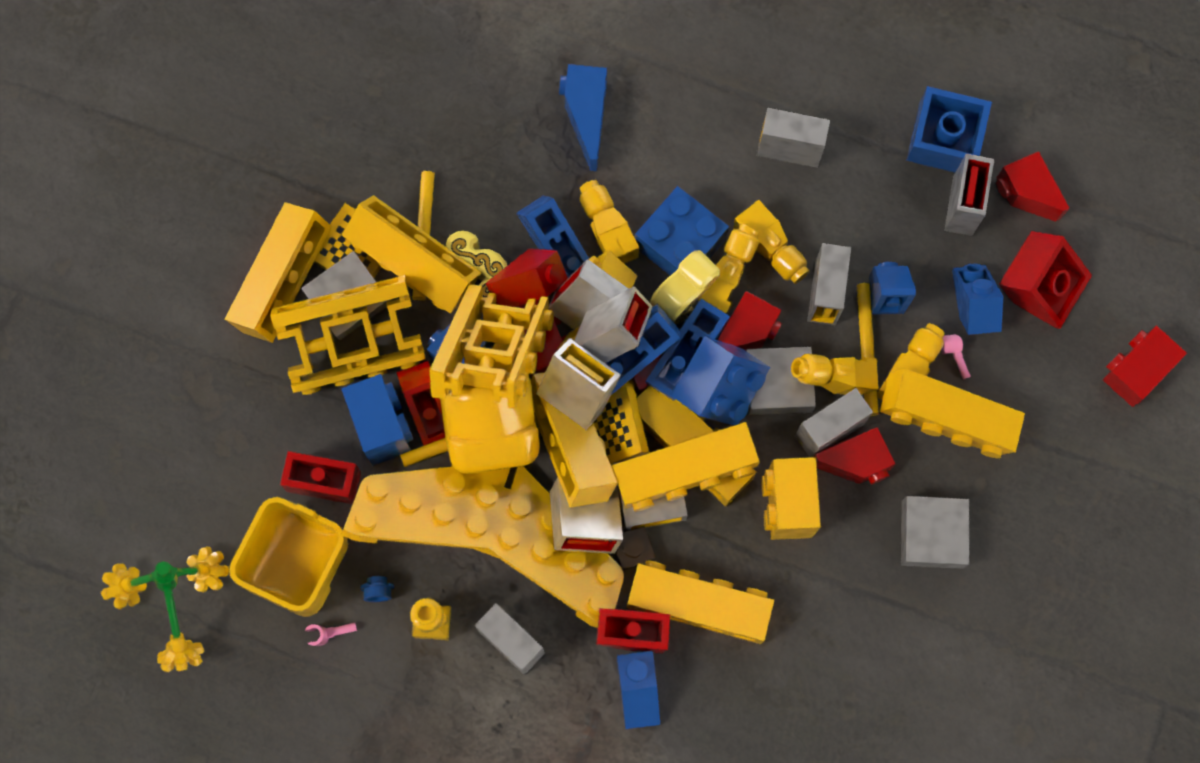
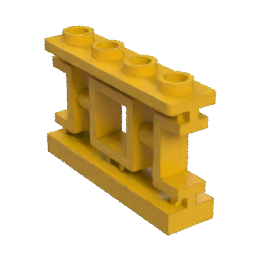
(341, 307)
(489, 366)

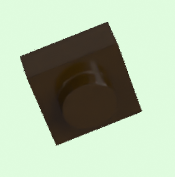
(635, 548)

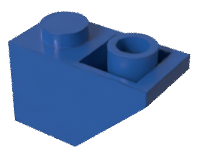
(978, 299)

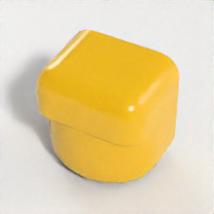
(487, 433)
(289, 556)

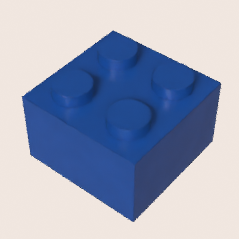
(948, 129)
(678, 229)
(721, 381)
(376, 420)

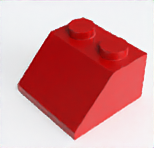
(1046, 278)

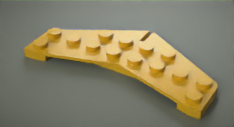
(483, 515)

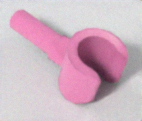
(954, 345)
(326, 633)

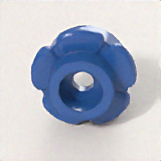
(377, 589)

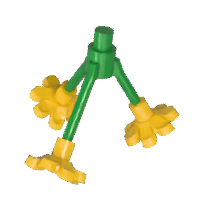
(203, 570)

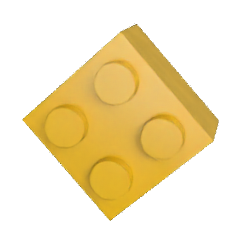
(792, 498)

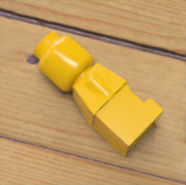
(608, 224)
(773, 242)
(738, 249)
(921, 351)
(837, 374)
(430, 620)

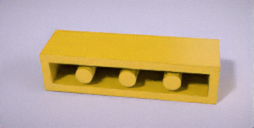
(410, 252)
(278, 270)
(952, 413)
(675, 423)
(575, 453)
(686, 466)
(701, 603)

